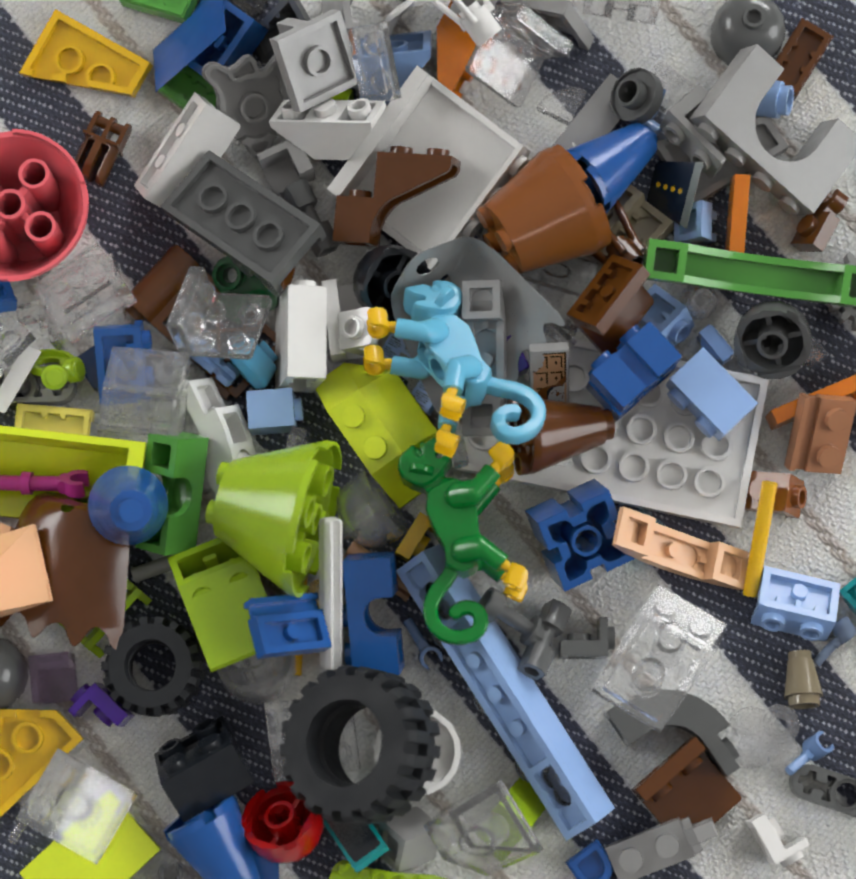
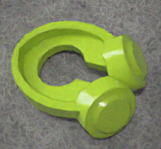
(55, 375)

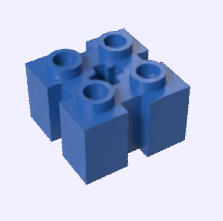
(633, 371)
(557, 528)

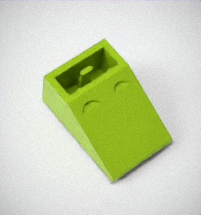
(214, 588)

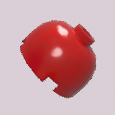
(281, 825)

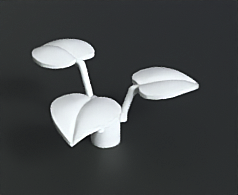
(473, 19)

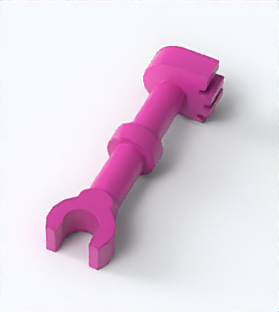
(70, 483)

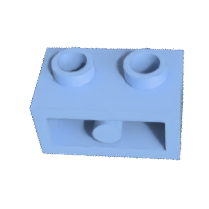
(710, 395)

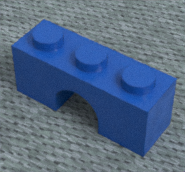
(364, 580)

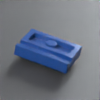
(287, 625)

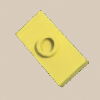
(54, 418)

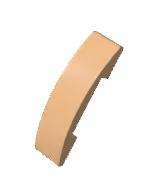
(679, 552)

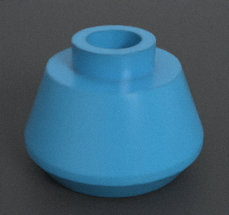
(259, 368)

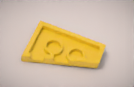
(85, 59)

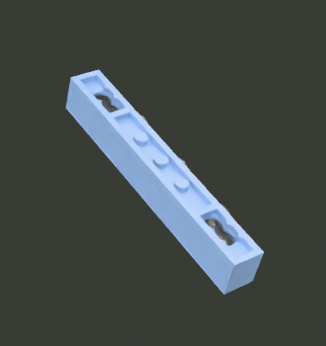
(514, 706)

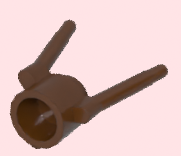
(627, 248)

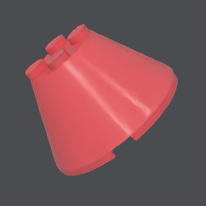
(40, 204)

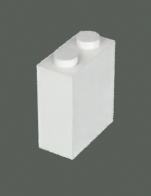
(301, 336)

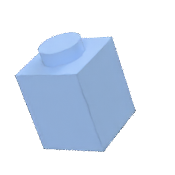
(273, 411)

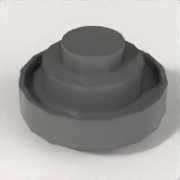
(636, 96)

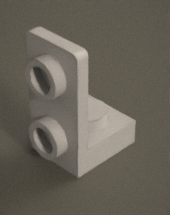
(682, 132)

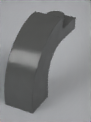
(692, 716)

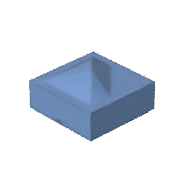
(715, 344)

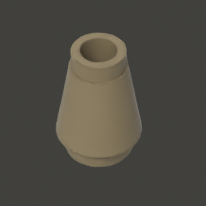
(802, 681)

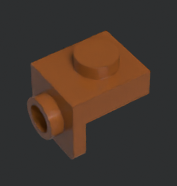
(790, 493)

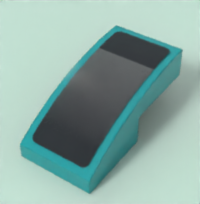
(358, 842)

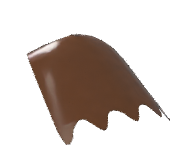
(82, 569)

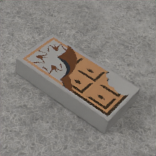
(549, 370)

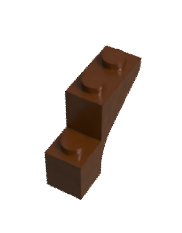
(397, 179)

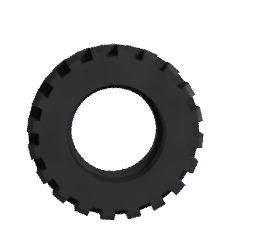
(315, 736)

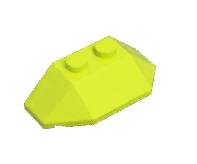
(377, 421)

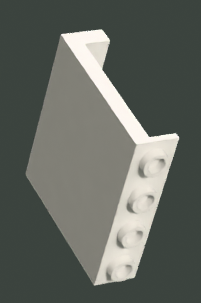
(436, 118)

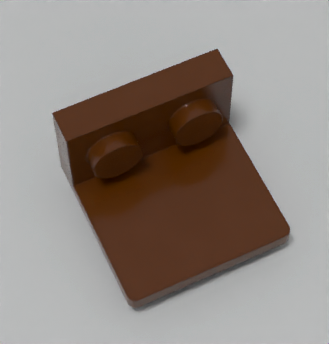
(612, 303)
(687, 787)

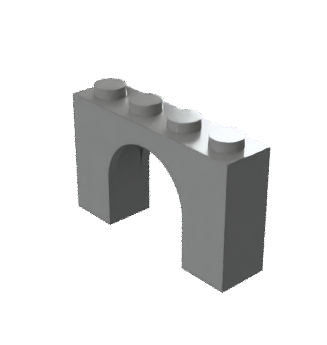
(729, 121)

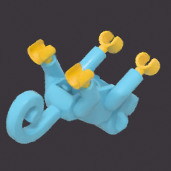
(453, 359)

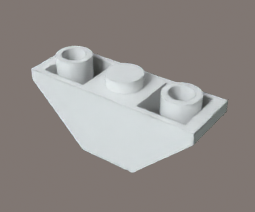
(330, 128)

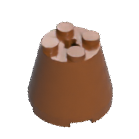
(545, 214)

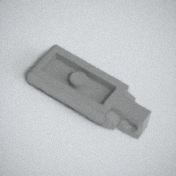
(659, 847)

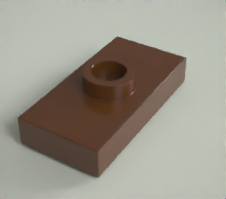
(802, 54)

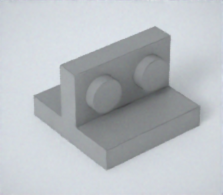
(314, 59)

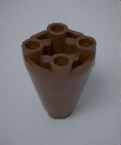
(565, 434)

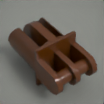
(98, 152)

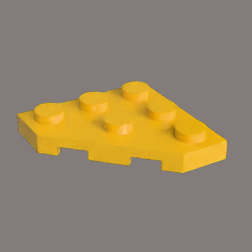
(27, 747)

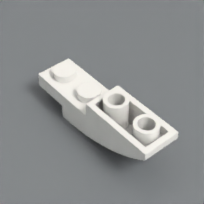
(221, 423)

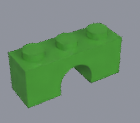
(182, 469)

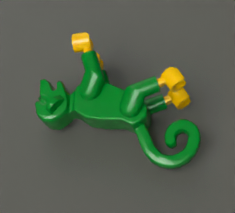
(453, 516)

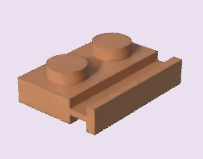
(820, 433)

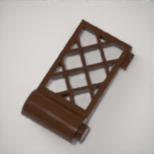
(158, 294)

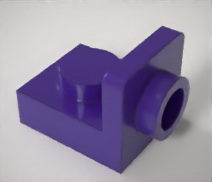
(107, 709)

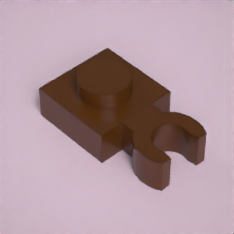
(817, 228)

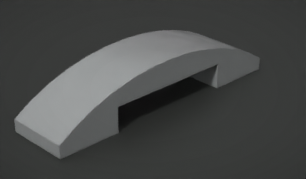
(485, 314)

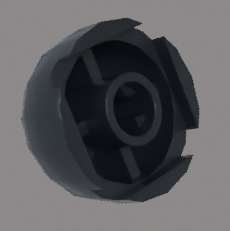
(379, 273)

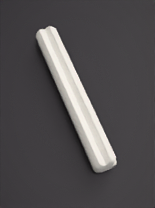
(331, 588)

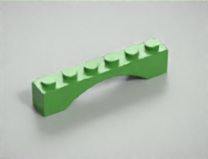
(750, 273)

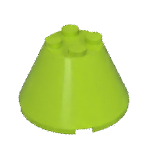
(273, 508)

